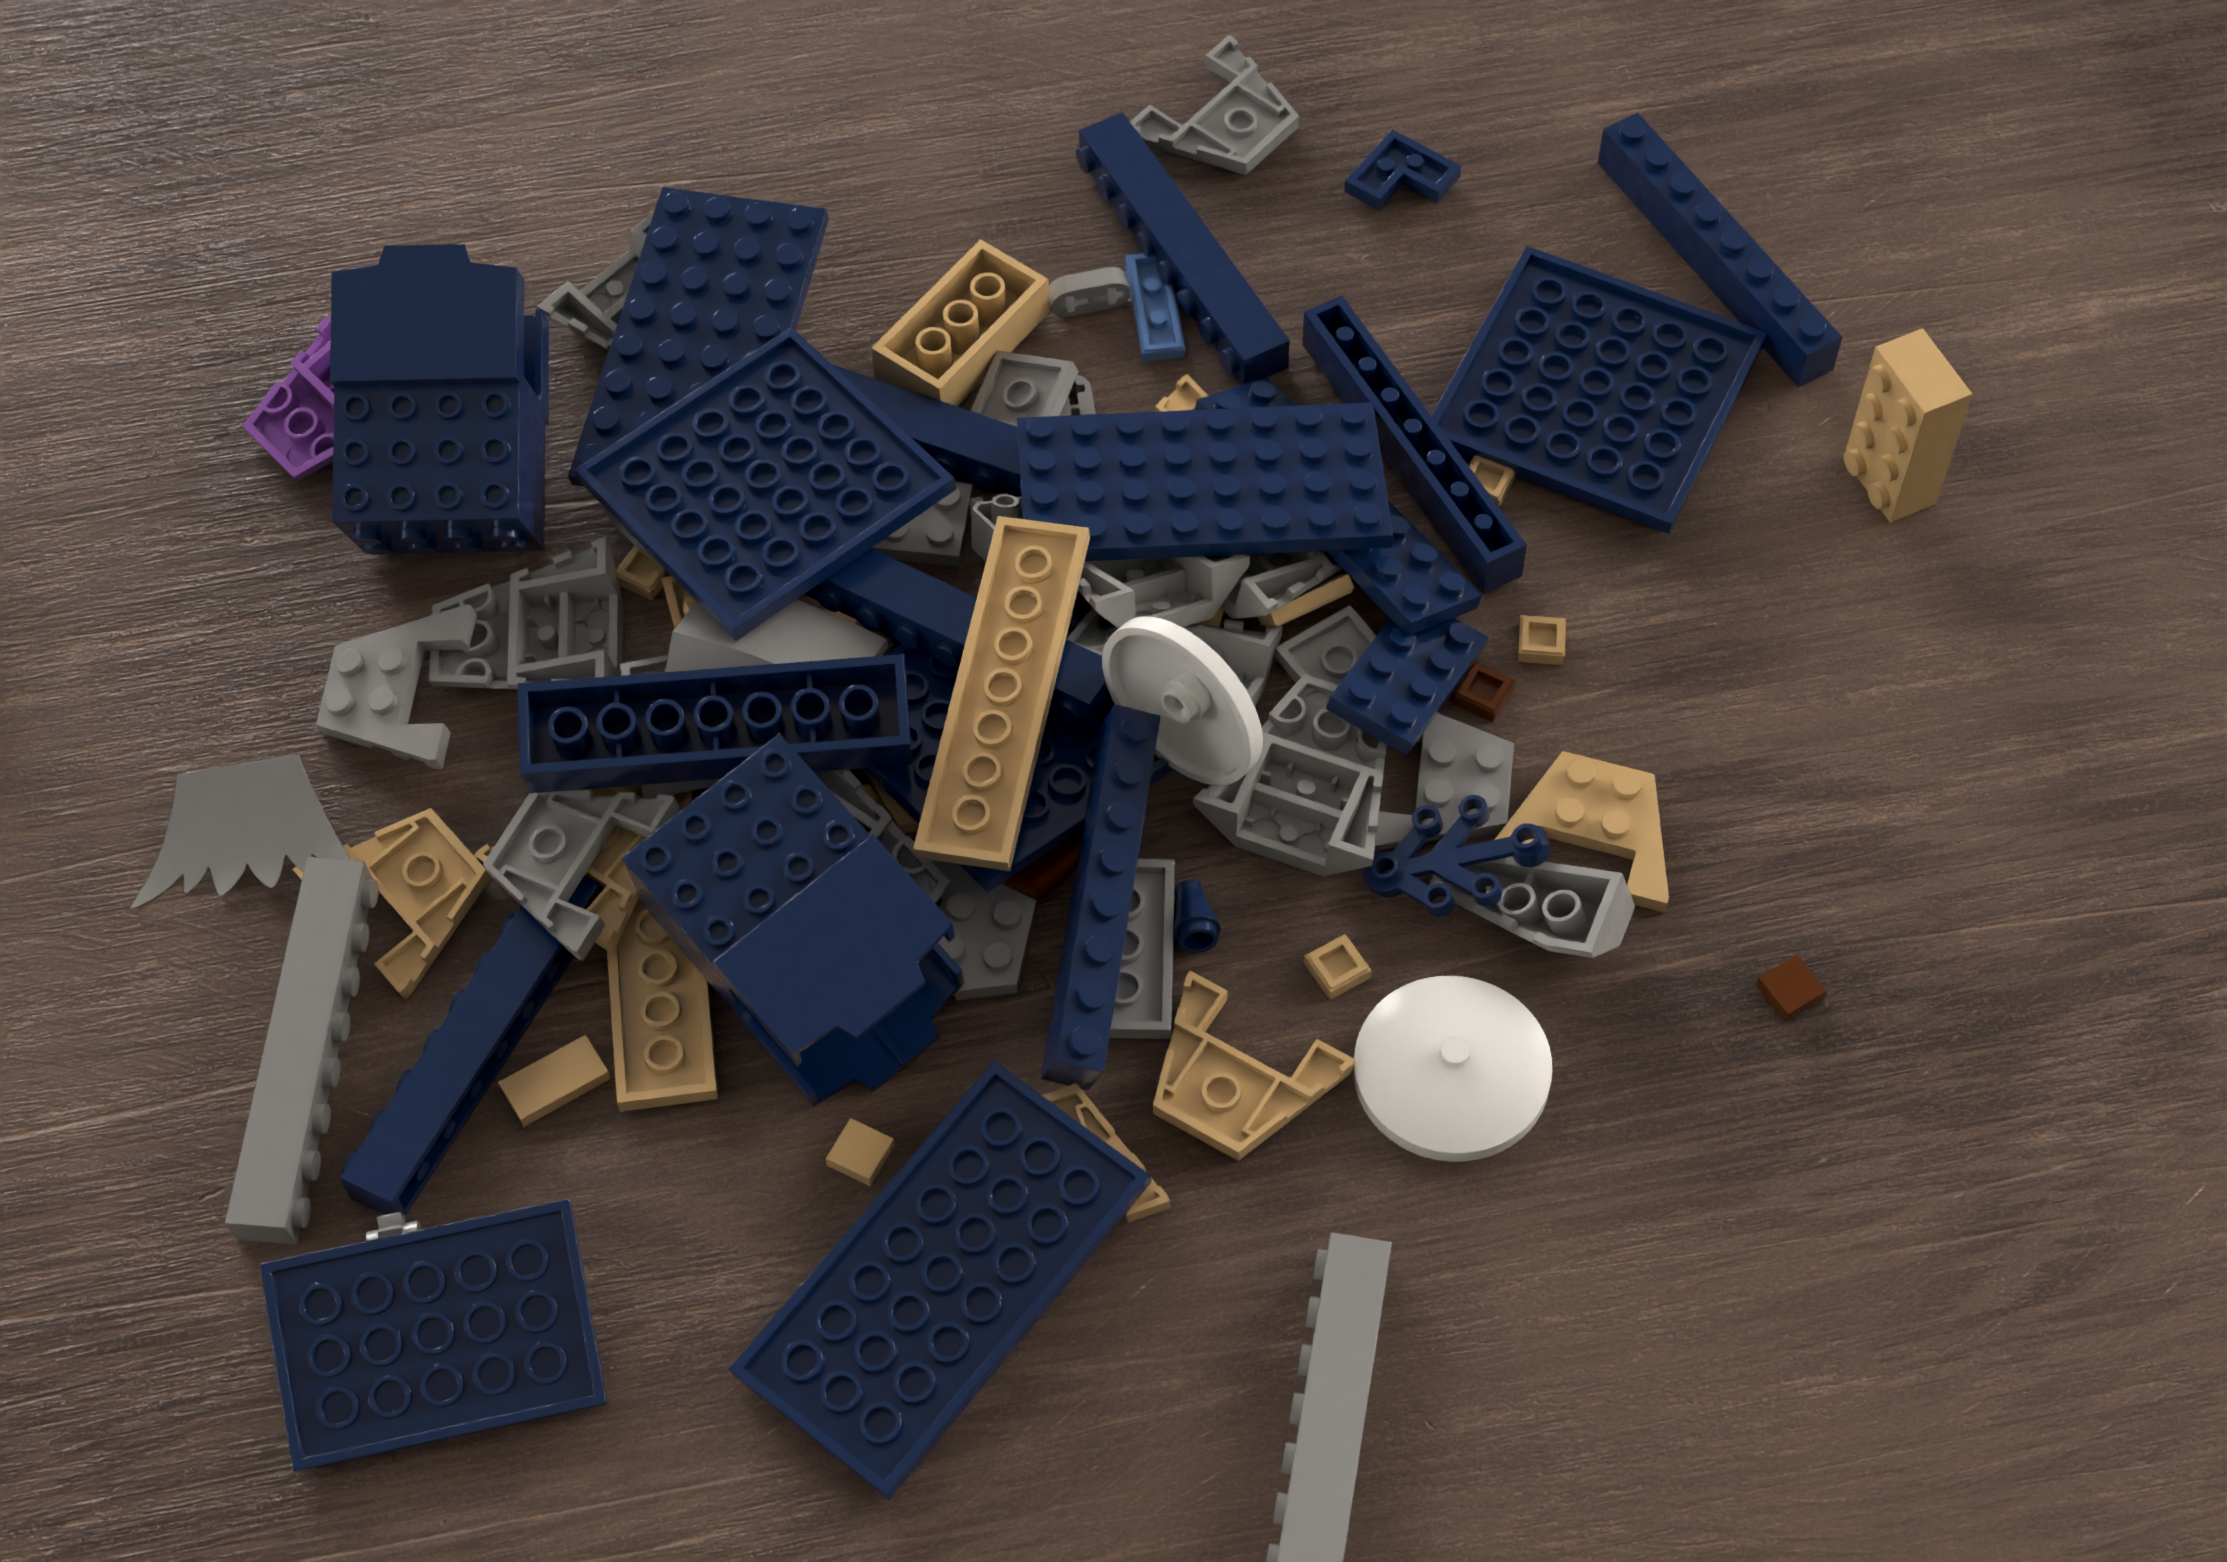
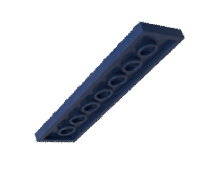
(1406, 581)

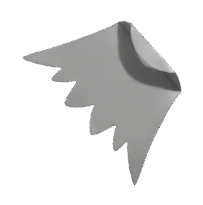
(241, 818)

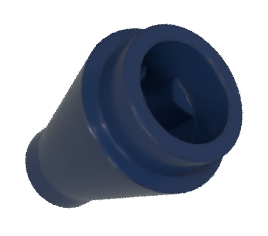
(1194, 919)

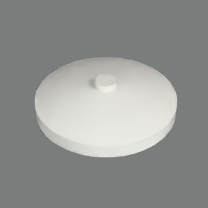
(1205, 711)
(1452, 1068)

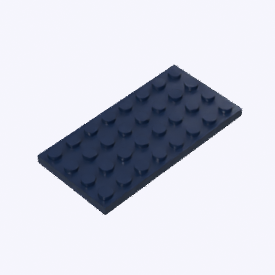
(703, 296)
(1209, 480)
(940, 1278)

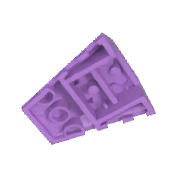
(298, 414)

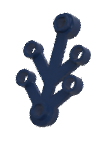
(1449, 858)

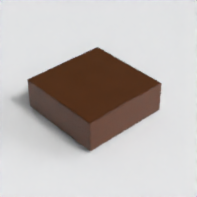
(1483, 691)
(1791, 988)

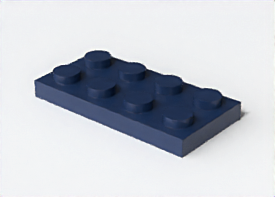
(1406, 680)

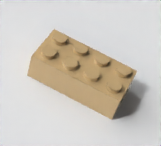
(960, 324)
(1906, 425)

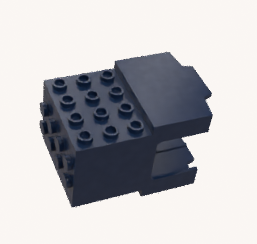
(438, 405)
(800, 923)

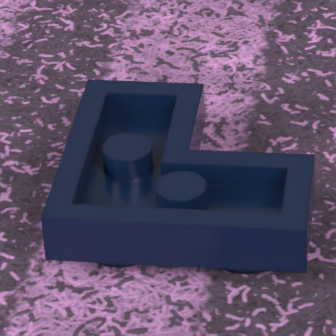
(1397, 163)

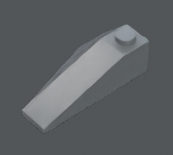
(1555, 905)

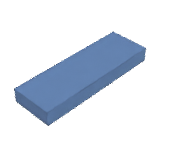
(1154, 310)

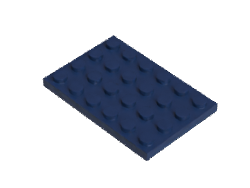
(432, 1334)

